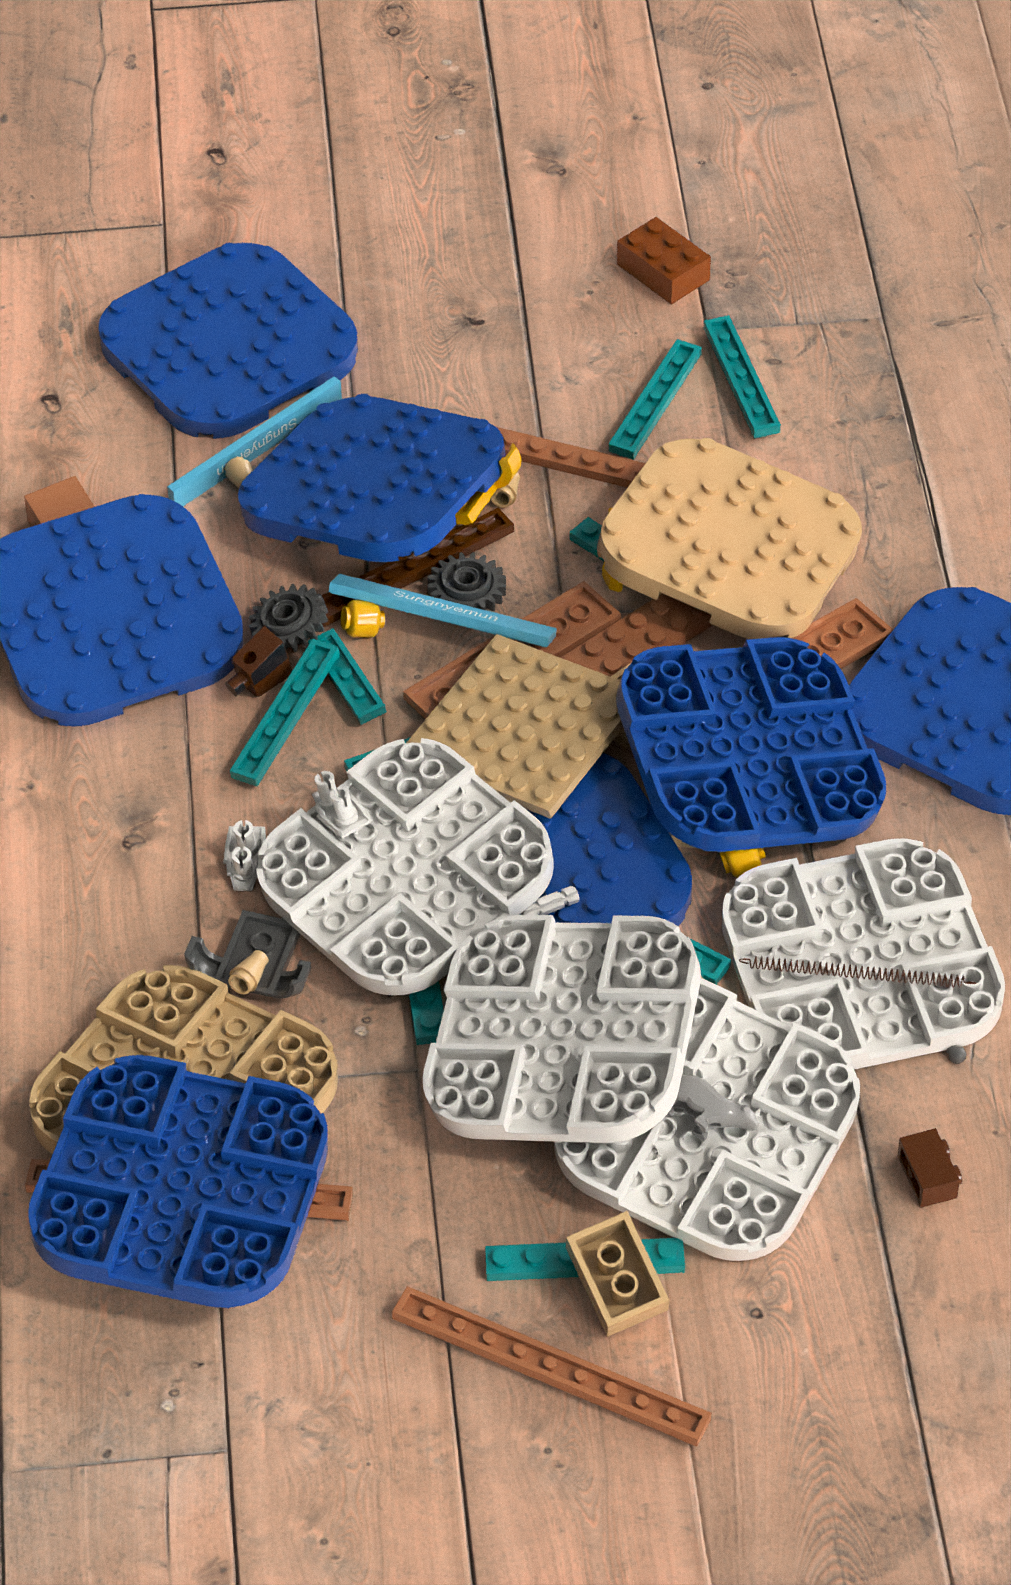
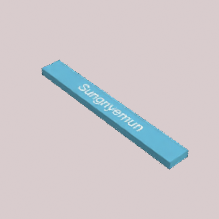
(253, 443)
(442, 610)

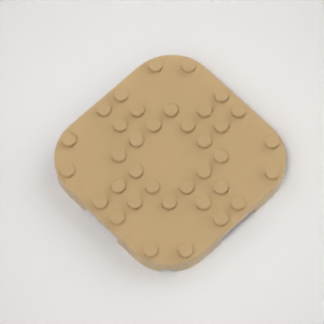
(730, 538)
(191, 1021)

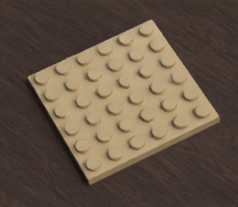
(527, 722)

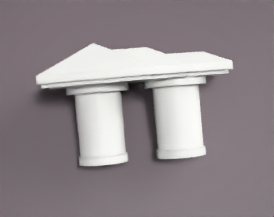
(337, 808)
(242, 854)

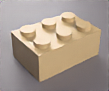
(617, 1273)

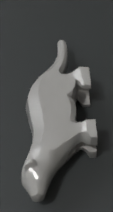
(710, 1108)

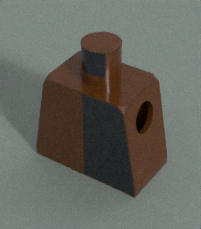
(260, 664)

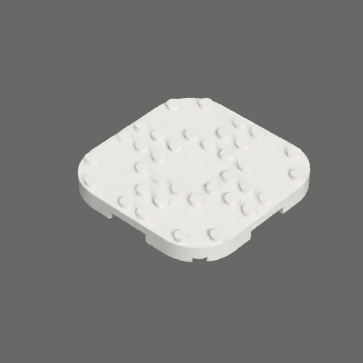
(415, 878)
(872, 909)
(563, 1029)
(740, 1186)

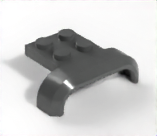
(252, 933)

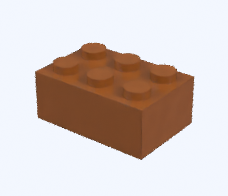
(663, 260)

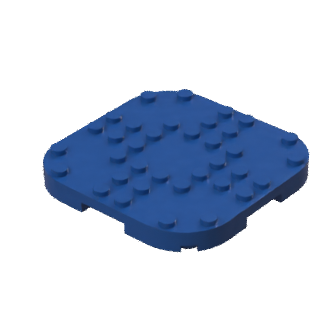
(227, 339)
(372, 477)
(113, 610)
(943, 695)
(749, 745)
(615, 852)
(179, 1182)

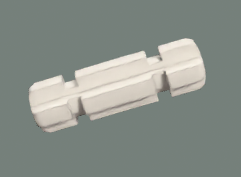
(553, 902)

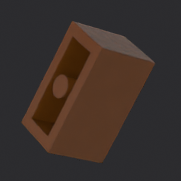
(929, 1167)

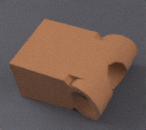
(56, 501)

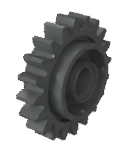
(468, 582)
(291, 615)

